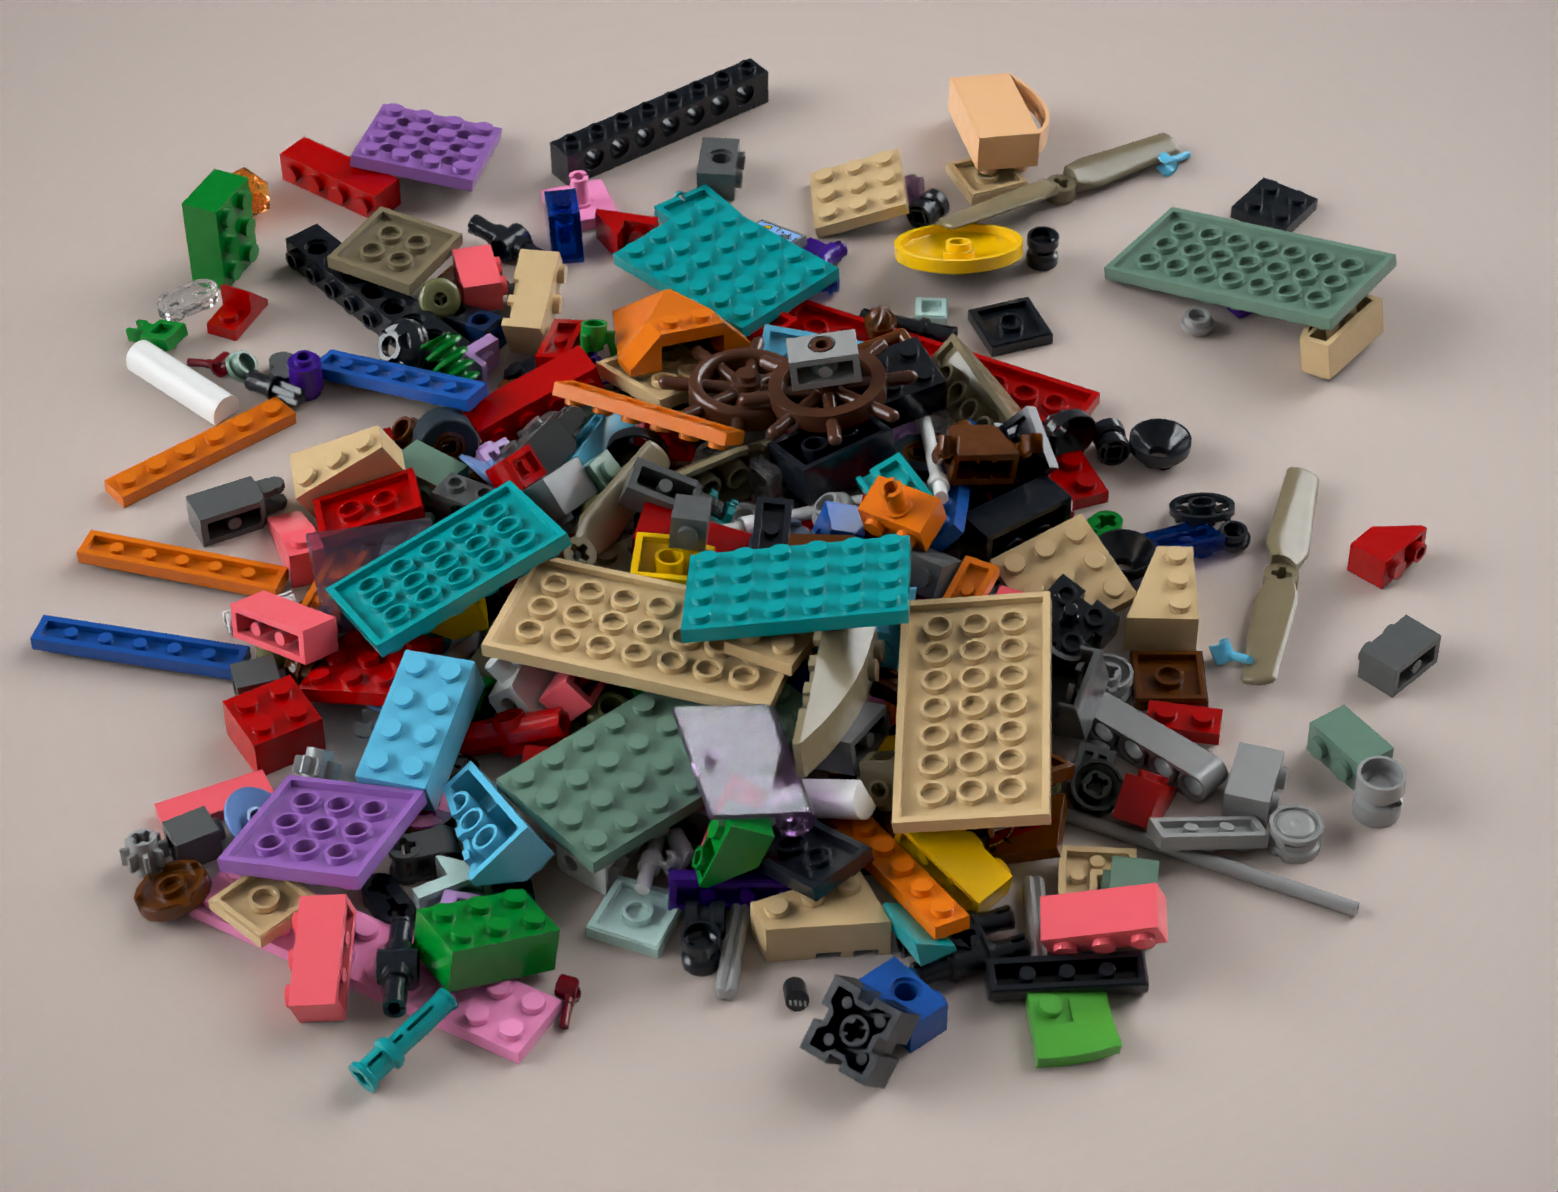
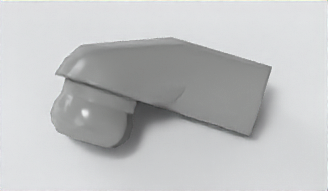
(681, 851)

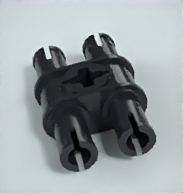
(973, 947)

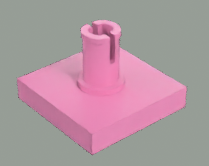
(590, 196)

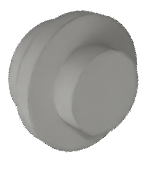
(1197, 321)

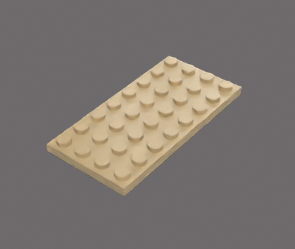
(622, 634)
(974, 714)

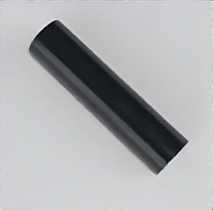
(1084, 972)

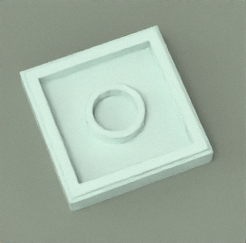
(634, 919)

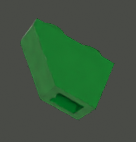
(731, 849)

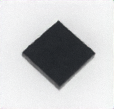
(1010, 326)

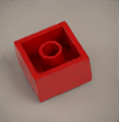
(273, 724)

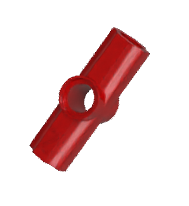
(514, 729)

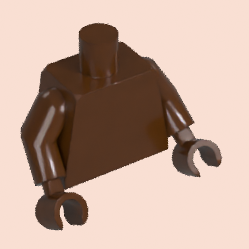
(982, 454)

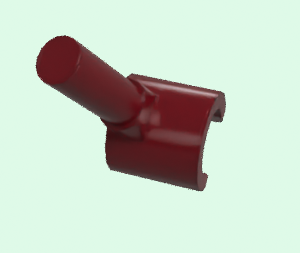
(216, 365)
(568, 989)

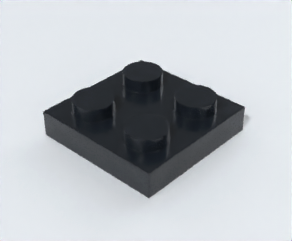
(1274, 206)

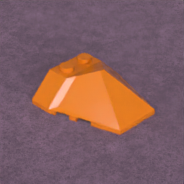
(665, 321)

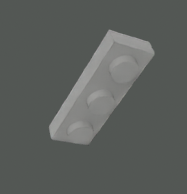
(1207, 833)

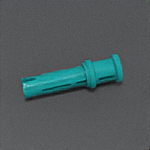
(390, 1051)

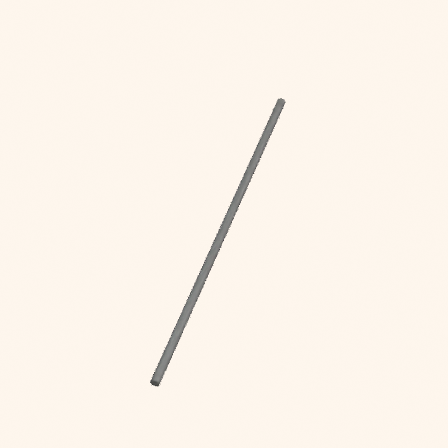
(1217, 864)

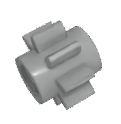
(317, 764)
(144, 852)

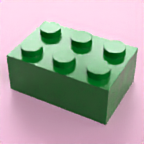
(220, 228)
(486, 939)

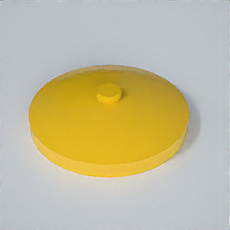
(958, 251)

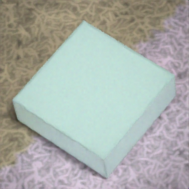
(933, 308)

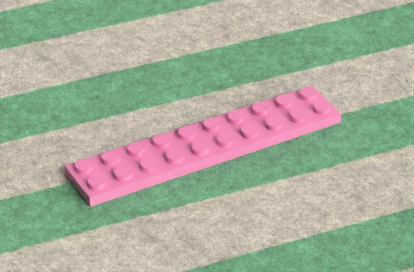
(495, 1016)

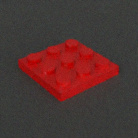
(359, 672)

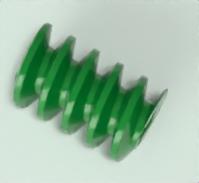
(450, 356)

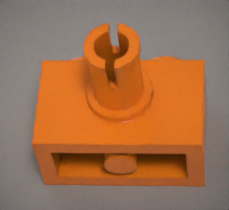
(902, 511)

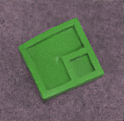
(1071, 1028)

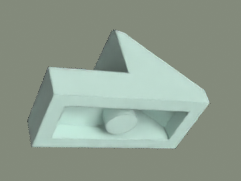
(451, 875)

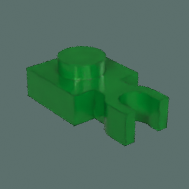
(162, 333)

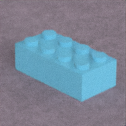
(422, 724)

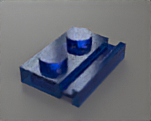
(1202, 538)

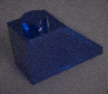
(564, 224)

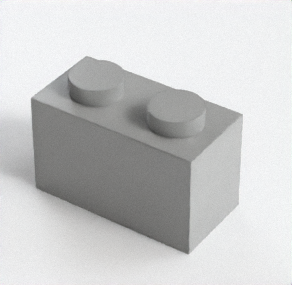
(1255, 782)

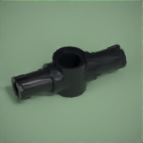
(503, 240)
(398, 966)

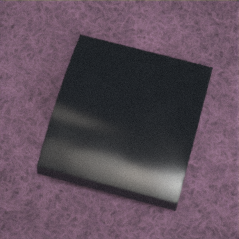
(1036, 465)

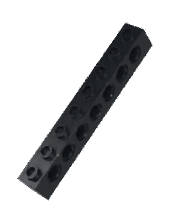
(660, 121)
(366, 301)

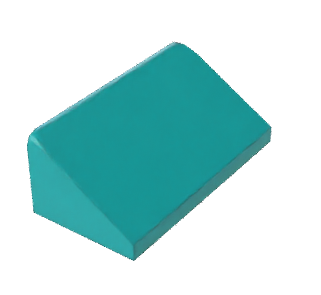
(915, 938)

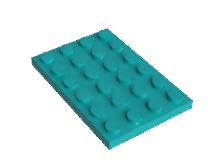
(727, 265)
(448, 568)
(797, 588)

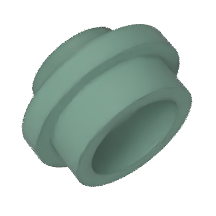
(239, 364)

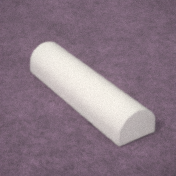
(181, 382)
(839, 799)

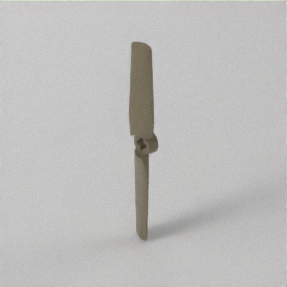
(1076, 177)
(599, 523)
(1277, 600)

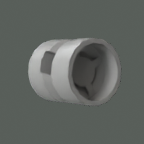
(1379, 791)

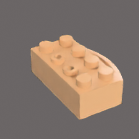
(996, 121)

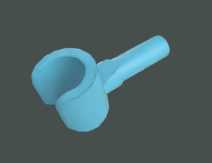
(1170, 162)
(1224, 653)

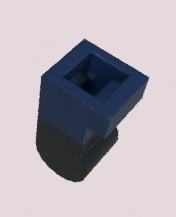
(475, 323)

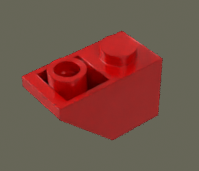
(1386, 552)
(1143, 797)

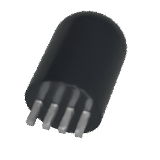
(795, 994)

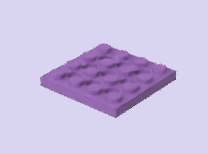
(426, 147)
(322, 832)

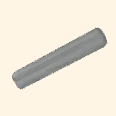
(1032, 890)
(732, 952)

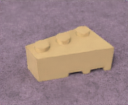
(534, 299)
(1331, 350)
(343, 464)
(1166, 604)
(843, 921)

